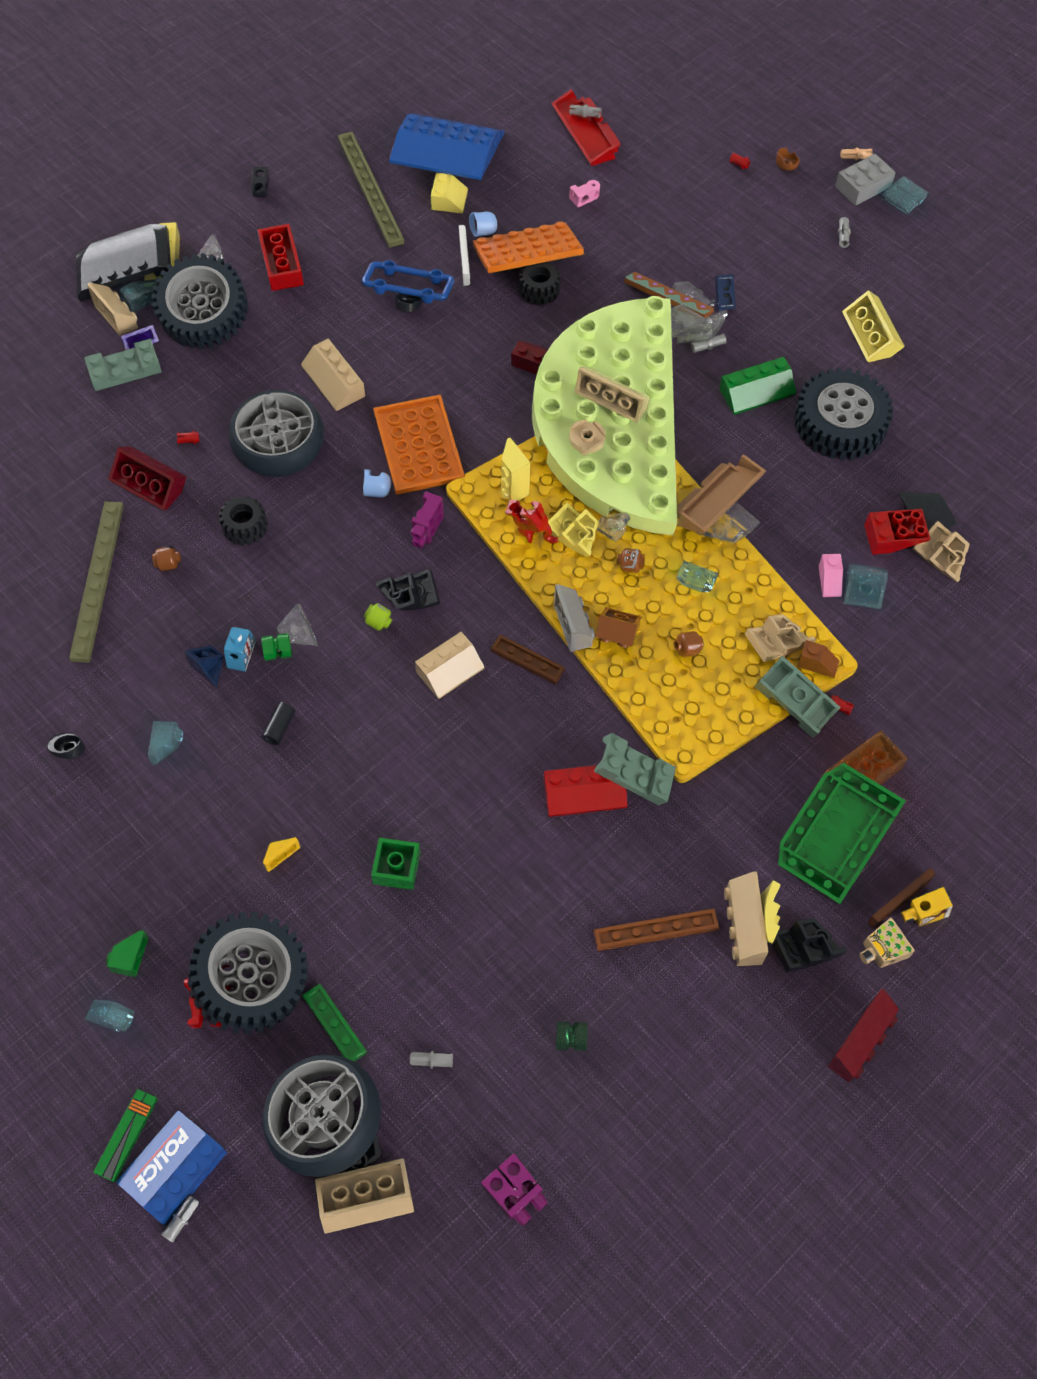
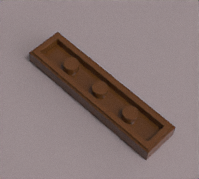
(527, 659)
(901, 898)

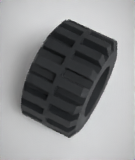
(539, 283)
(240, 509)

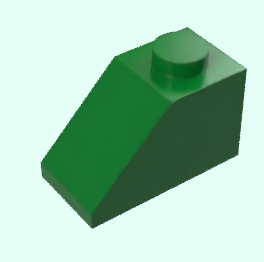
(128, 954)

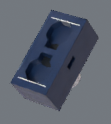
(725, 292)

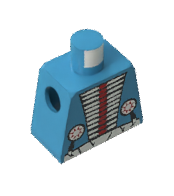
(240, 644)

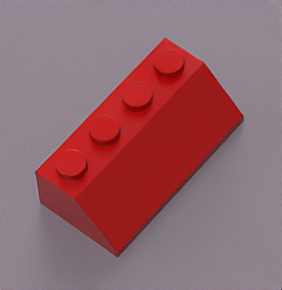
(581, 791)

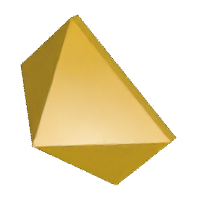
(279, 851)

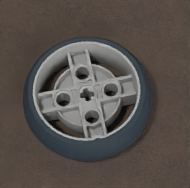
(276, 433)
(293, 1085)

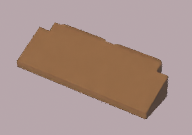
(718, 494)

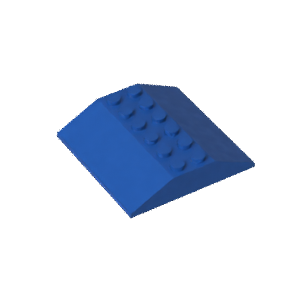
(445, 146)

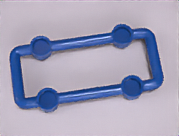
(390, 267)

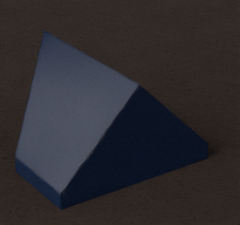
(206, 662)

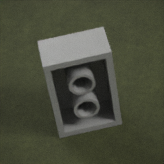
(865, 179)

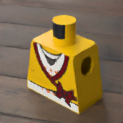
(936, 907)

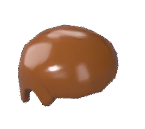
(786, 160)

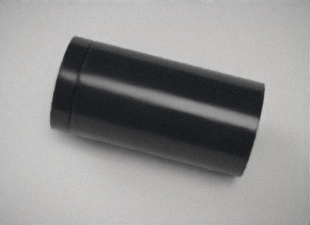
(278, 723)

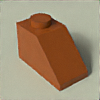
(818, 659)

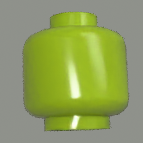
(378, 616)

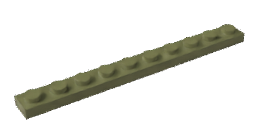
(371, 190)
(96, 582)

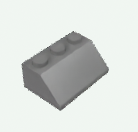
(573, 618)

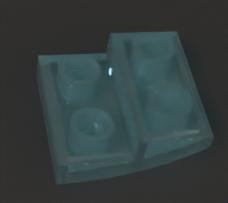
(905, 194)

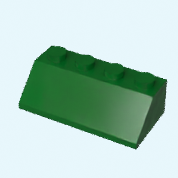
(758, 385)

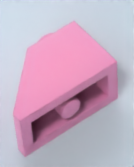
(831, 575)

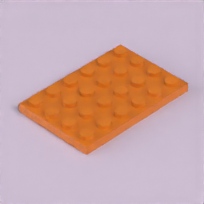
(527, 247)
(418, 444)

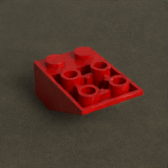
(895, 530)

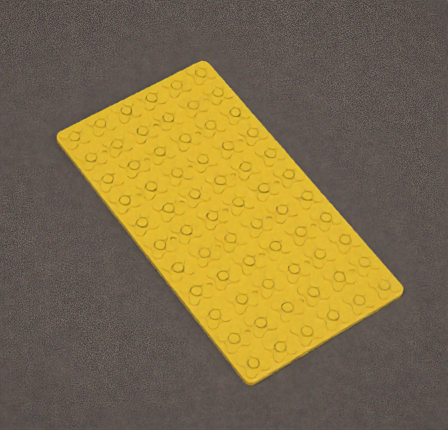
(680, 706)

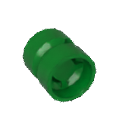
(276, 646)

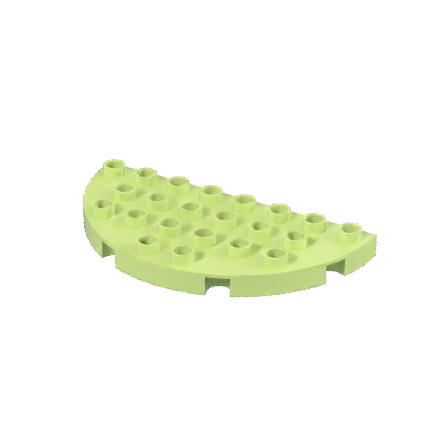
(637, 460)

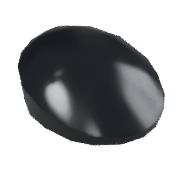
(407, 303)
(66, 746)

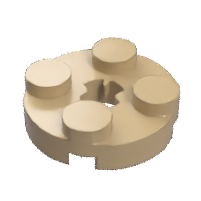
(583, 444)

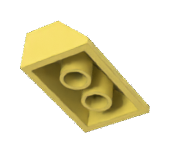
(514, 473)

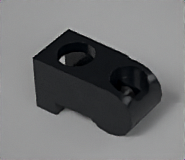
(260, 182)

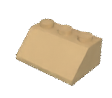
(112, 309)
(449, 665)

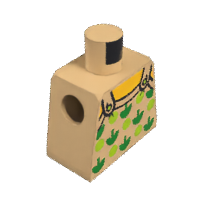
(886, 945)

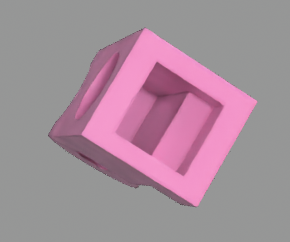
(584, 193)

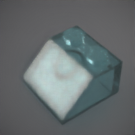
(865, 585)

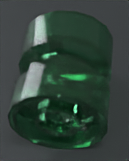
(571, 1036)

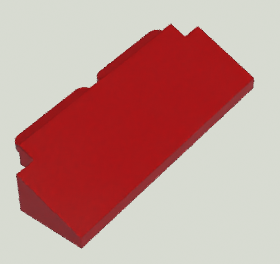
(593, 138)

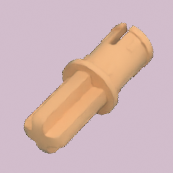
(855, 153)

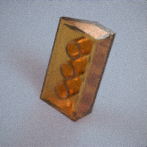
(875, 758)

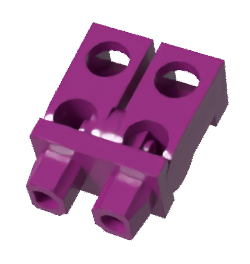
(427, 520)
(515, 1197)

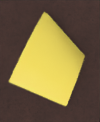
(574, 529)
(770, 910)

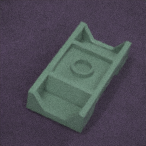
(123, 366)
(798, 696)
(635, 770)

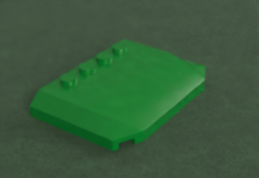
(838, 831)

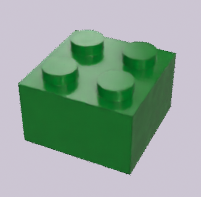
(396, 863)

